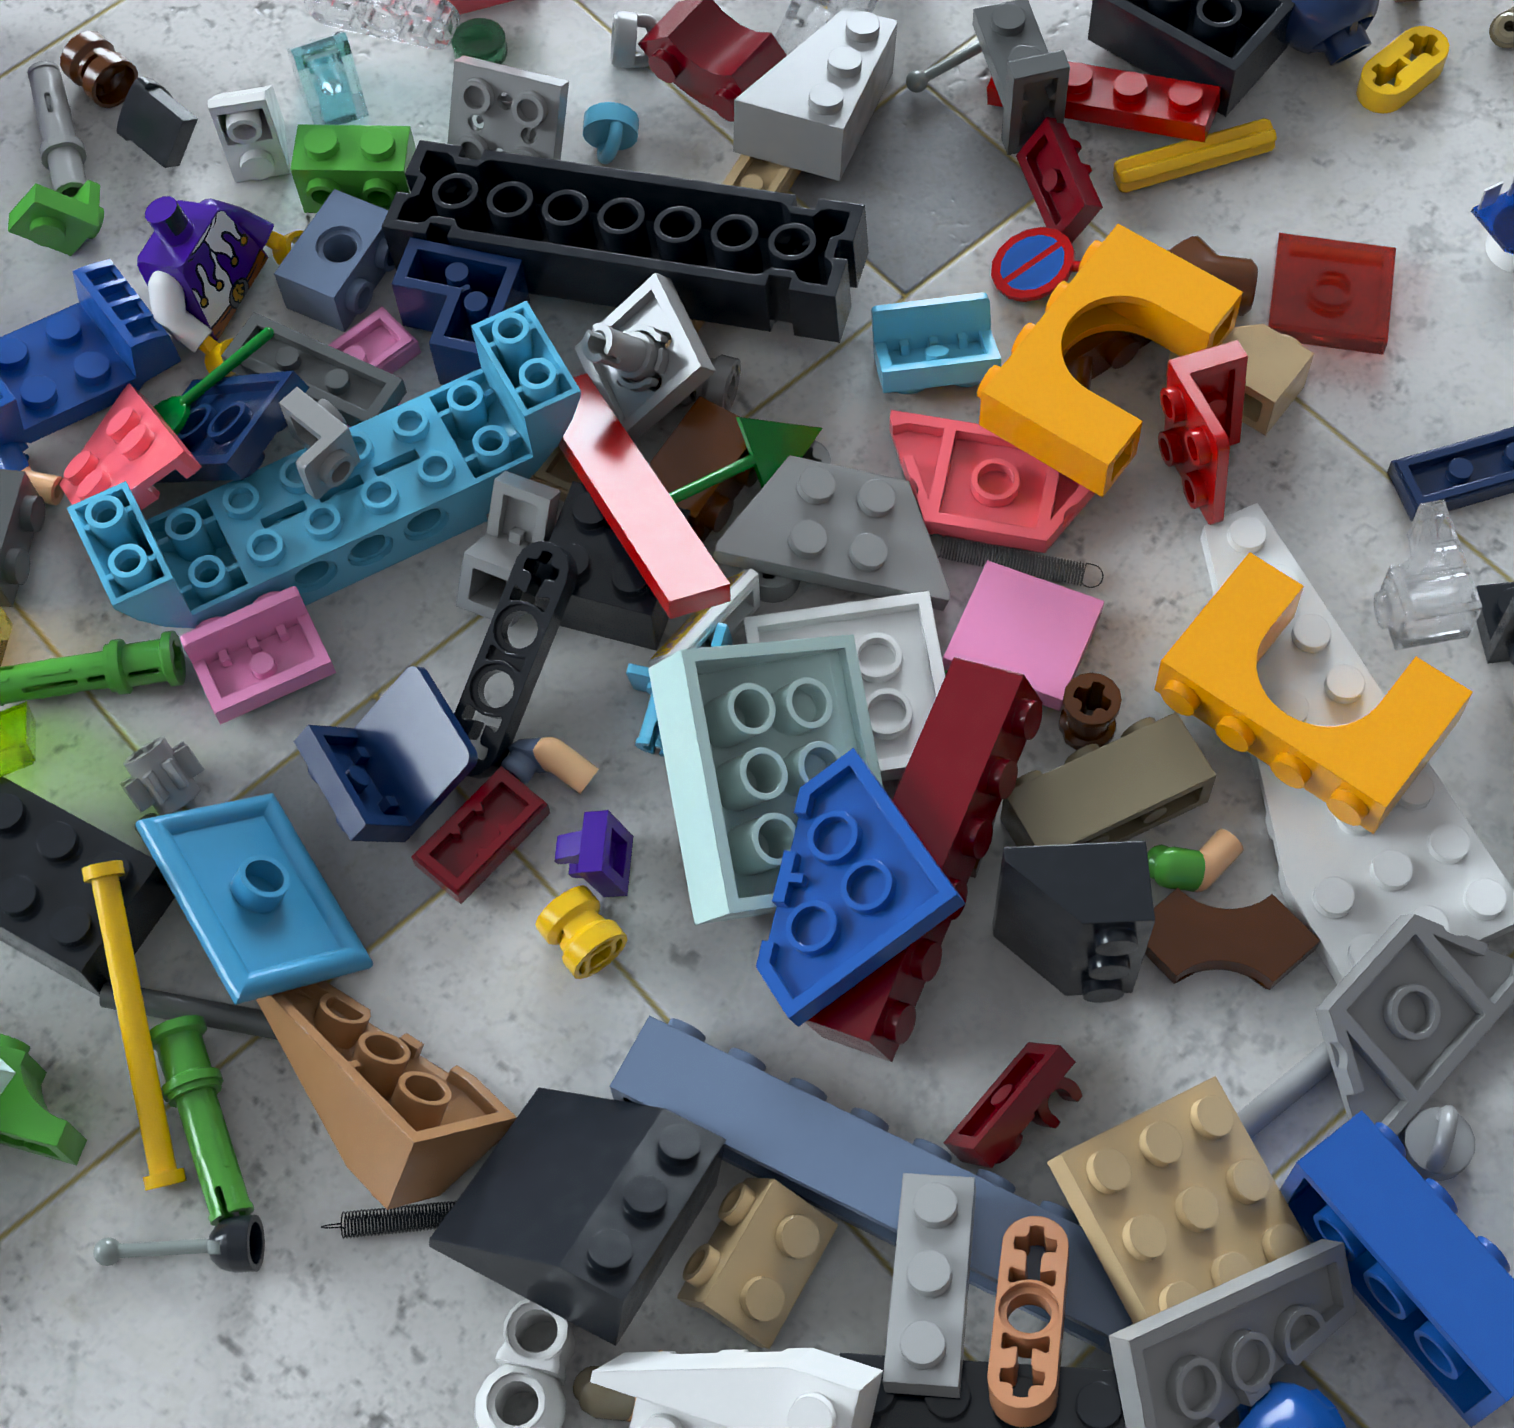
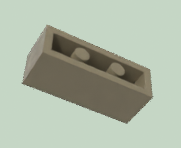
(1112, 788)

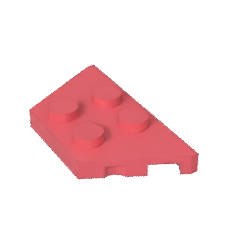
(129, 447)
(981, 485)

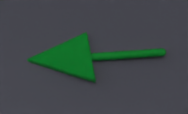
(768, 448)

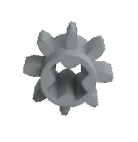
(162, 776)

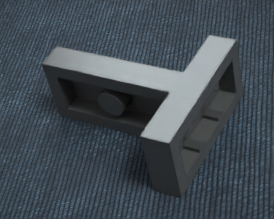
(1024, 72)

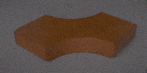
(1253, 940)

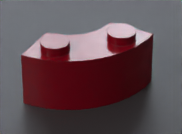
(709, 54)

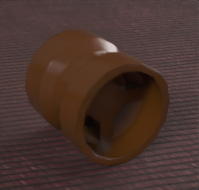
(98, 68)

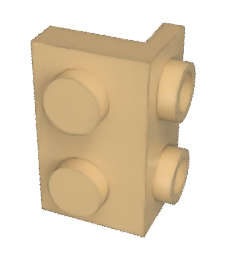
(757, 1259)

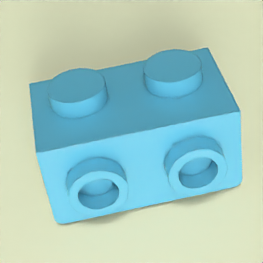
(933, 343)

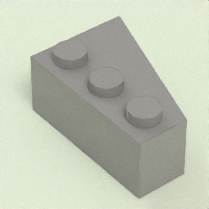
(819, 96)

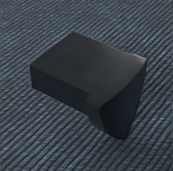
(156, 122)

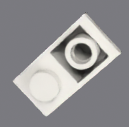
(251, 133)

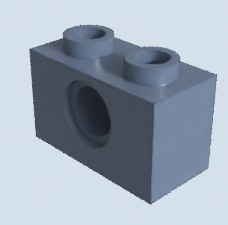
(336, 262)

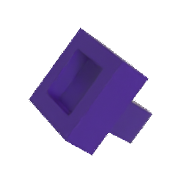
(598, 853)

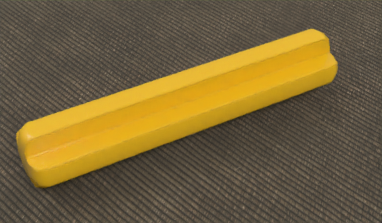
(1194, 156)

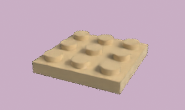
(1177, 1201)

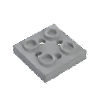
(525, 122)
(633, 348)

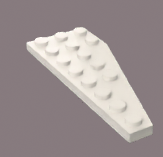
(1337, 874)

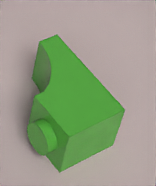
(23, 1112)

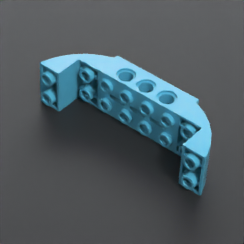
(417, 483)

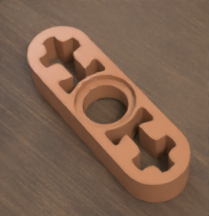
(1041, 1347)

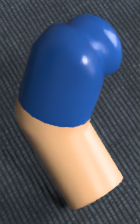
(45, 484)

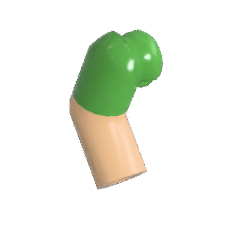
(1191, 868)

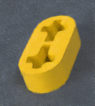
(1394, 62)

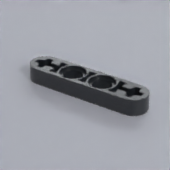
(520, 664)

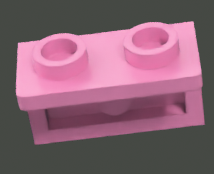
(257, 653)

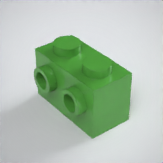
(352, 159)

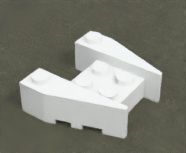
(744, 1389)

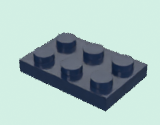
(235, 425)

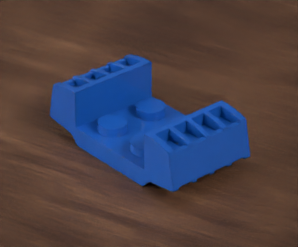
(79, 357)

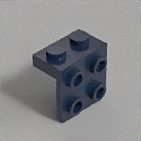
(393, 763)

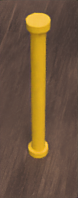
(133, 1024)

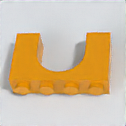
(1118, 287)
(1352, 766)

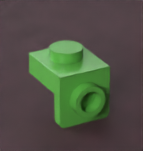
(57, 219)

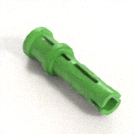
(116, 667)
(193, 1090)

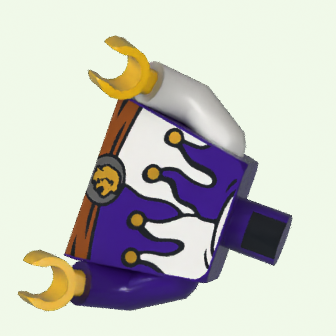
(203, 266)

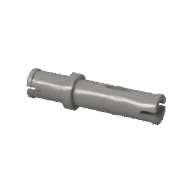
(61, 149)

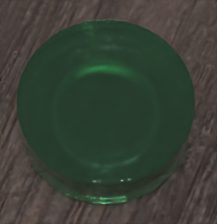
(480, 40)

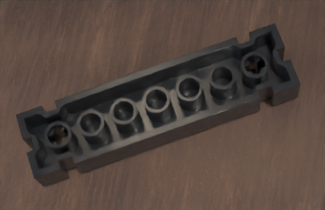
(606, 230)

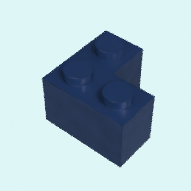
(450, 290)

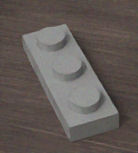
(930, 1286)

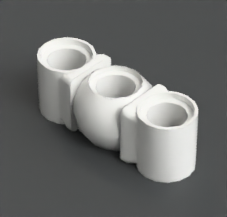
(527, 1371)

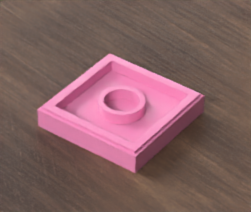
(1026, 629)

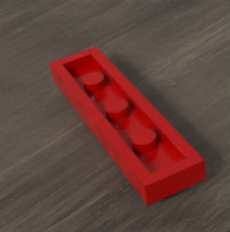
(1136, 101)

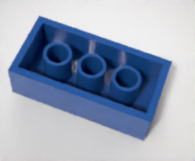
(1412, 1262)

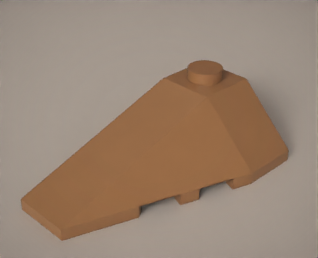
(386, 1107)

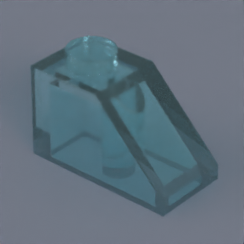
(328, 79)

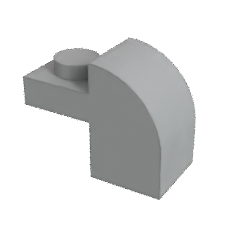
(518, 516)

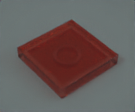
(1332, 292)

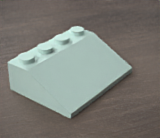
(737, 746)

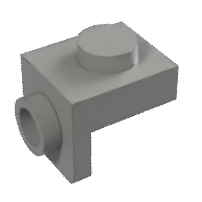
(328, 440)

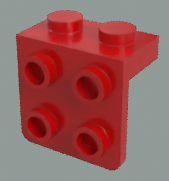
(1203, 421)

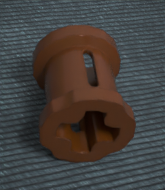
(1091, 693)

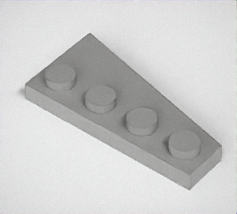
(1228, 1342)

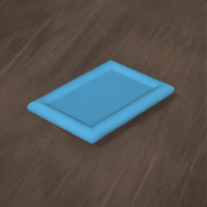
(253, 897)

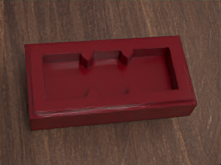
(481, 835)

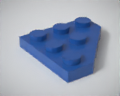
(847, 890)

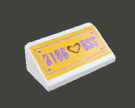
(701, 625)

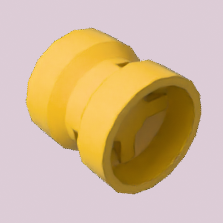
(583, 935)

